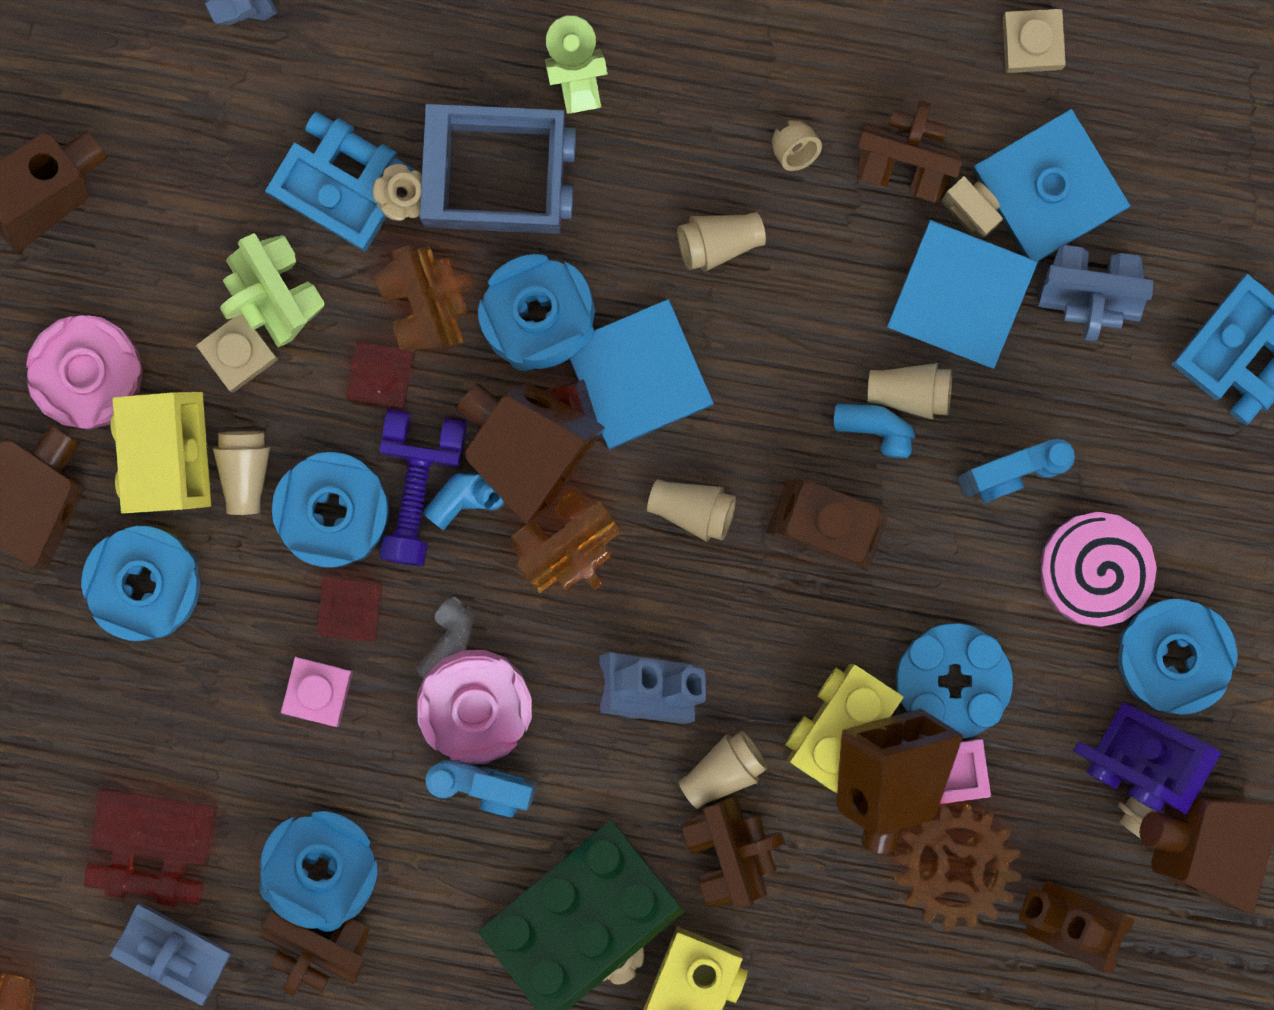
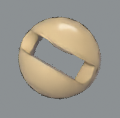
(792, 156)

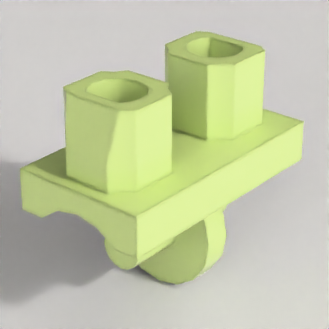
(575, 62)
(261, 292)

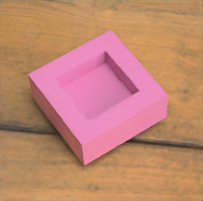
(317, 692)
(969, 774)

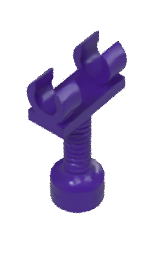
(404, 544)

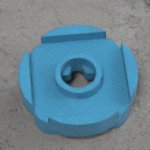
(542, 343)
(312, 483)
(112, 599)
(977, 656)
(1207, 671)
(324, 902)

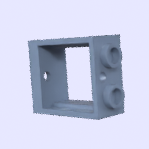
(439, 124)

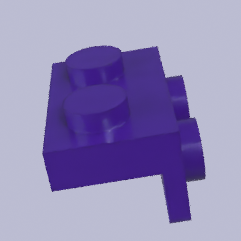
(1152, 758)

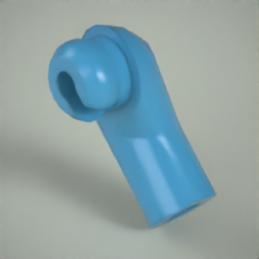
(878, 421)
(461, 491)

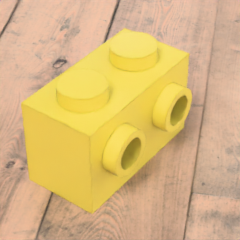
(161, 452)
(849, 701)
(696, 975)

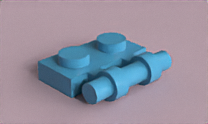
(328, 194)
(1228, 343)
(1005, 474)
(498, 791)

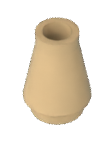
(716, 239)
(912, 389)
(242, 469)
(695, 508)
(724, 770)

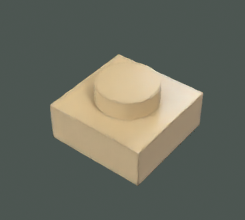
(1033, 41)
(973, 207)
(237, 353)

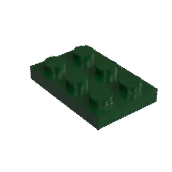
(581, 920)

